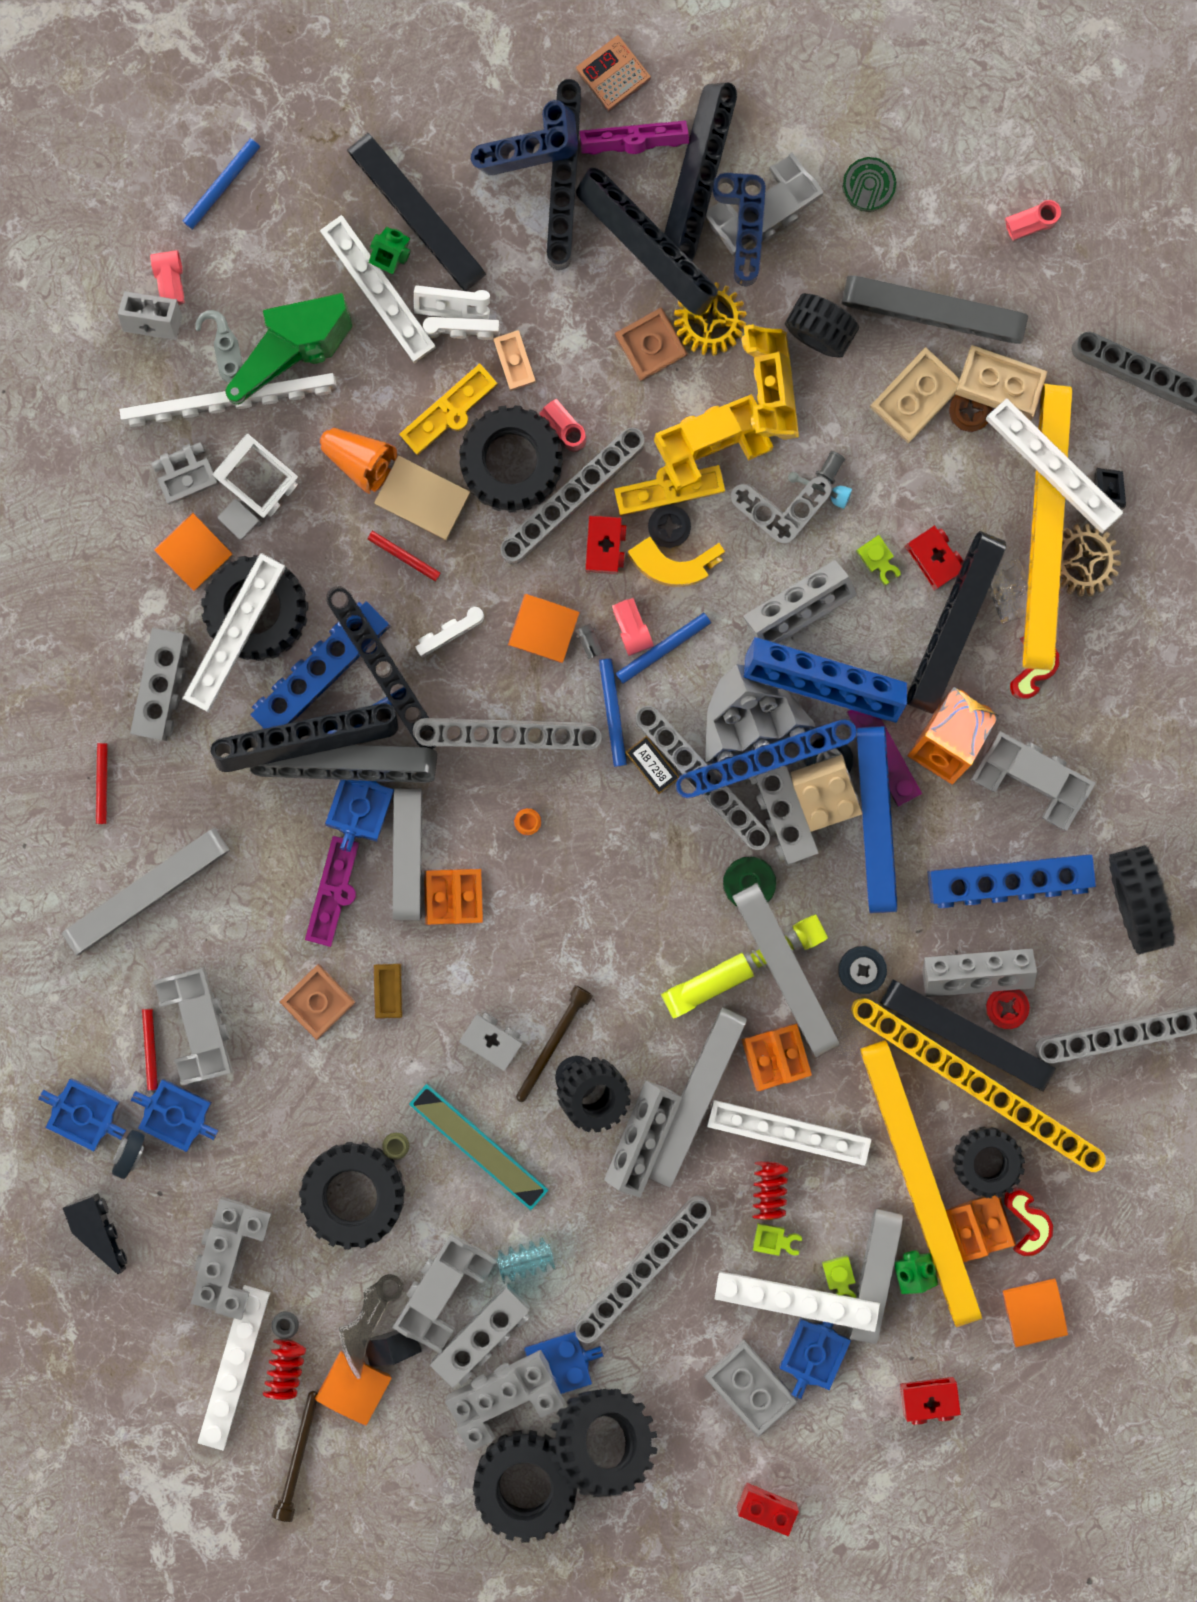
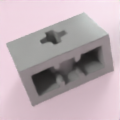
(150, 315)
(500, 1054)

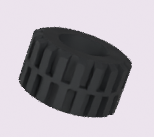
(822, 325)
(603, 1111)
(1010, 1169)

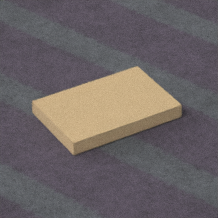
(993, 378)
(916, 395)
(422, 498)

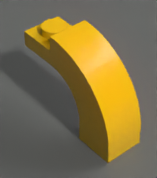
(672, 573)

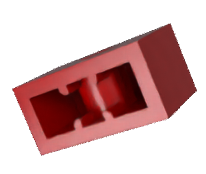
(598, 530)
(934, 571)
(917, 1394)
(767, 1509)

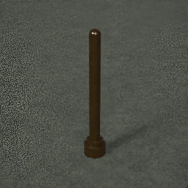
(578, 999)
(284, 1508)

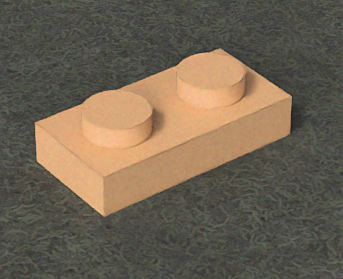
(514, 360)

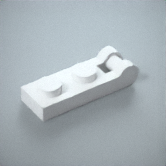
(451, 303)
(461, 327)
(451, 631)

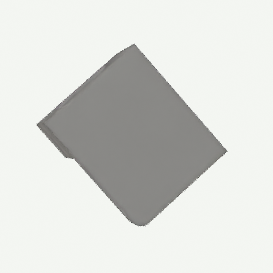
(238, 519)

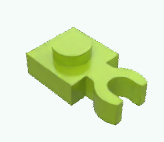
(876, 556)
(770, 1240)
(839, 1275)

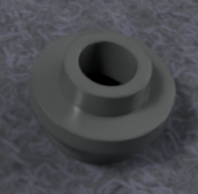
(281, 1332)

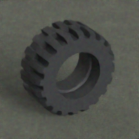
(511, 422)
(281, 634)
(498, 1511)

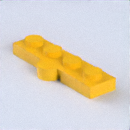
(449, 410)
(662, 492)

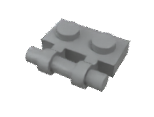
(187, 480)

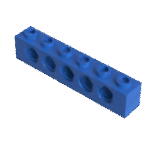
(825, 680)
(316, 685)
(1081, 879)

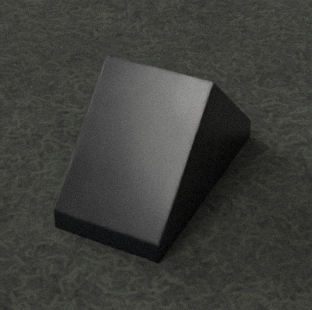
(1112, 485)
(391, 1349)

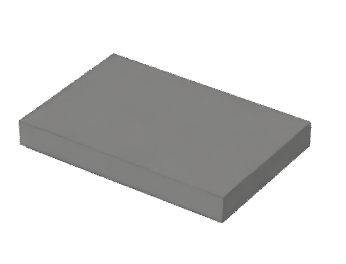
(751, 1388)

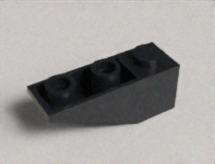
(91, 1226)

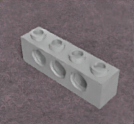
(801, 604)
(148, 696)
(804, 844)
(979, 972)
(642, 1139)
(505, 1301)

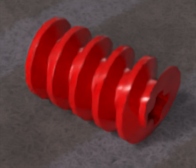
(770, 1190)
(286, 1370)

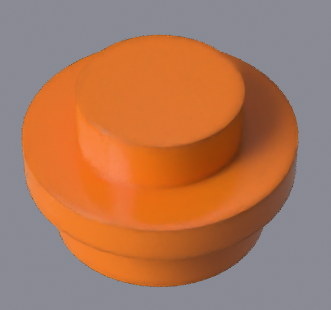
(527, 821)

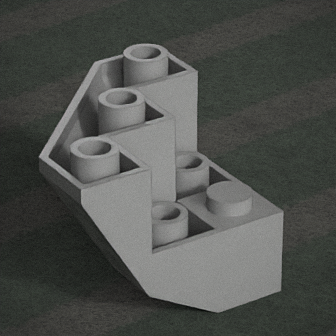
(750, 716)

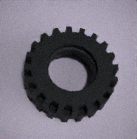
(1142, 899)
(360, 1159)
(573, 1450)

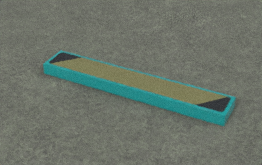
(478, 1146)

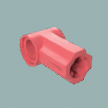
(1031, 221)
(168, 271)
(563, 424)
(634, 632)

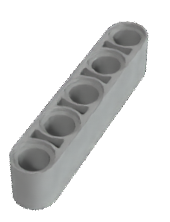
(407, 854)
(878, 1267)

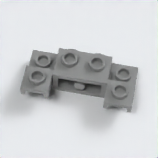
(782, 204)
(1044, 774)
(201, 1022)
(221, 1254)
(430, 1295)
(500, 1392)

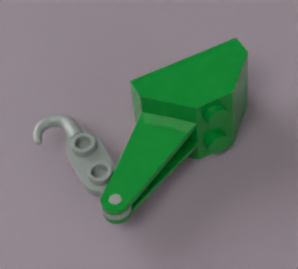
(295, 333)

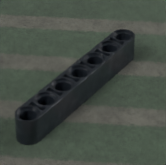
(700, 166)
(564, 188)
(416, 212)
(646, 241)
(956, 622)
(376, 656)
(292, 733)
(968, 1035)

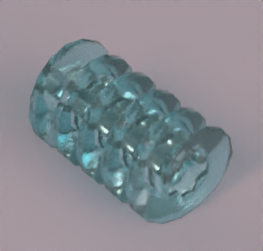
(525, 1259)

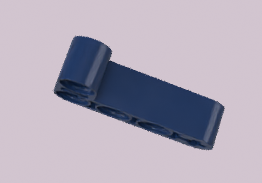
(493, 156)
(745, 230)

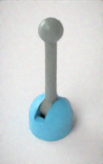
(839, 494)

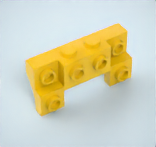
(775, 398)
(706, 435)

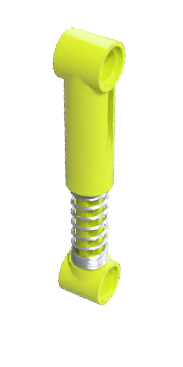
(737, 969)

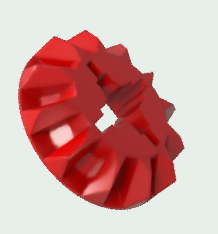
(1008, 1020)

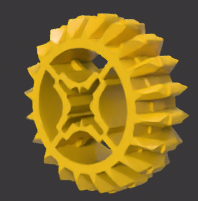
(722, 321)

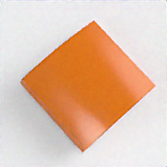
(193, 551)
(543, 628)
(453, 896)
(776, 1057)
(980, 1227)
(1035, 1312)
(350, 1395)

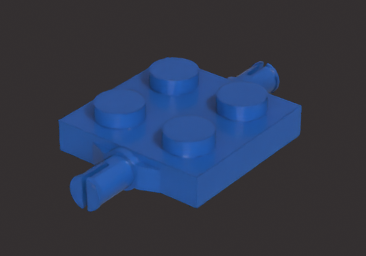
(359, 810)
(82, 1114)
(174, 1115)
(814, 1355)
(567, 1360)

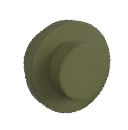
(395, 1145)

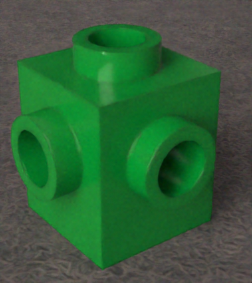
(389, 250)
(915, 1272)

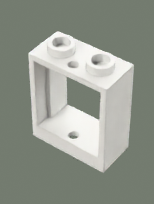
(235, 456)

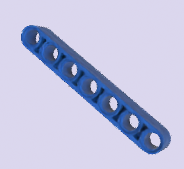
(776, 749)
(877, 819)

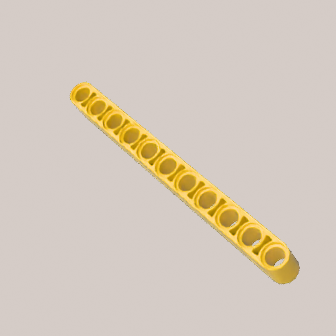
(1046, 538)
(989, 1090)
(920, 1183)

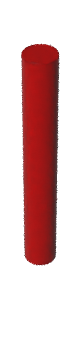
(404, 556)
(101, 783)
(149, 1047)

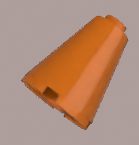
(359, 457)

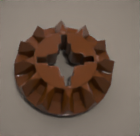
(962, 419)

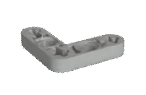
(789, 516)

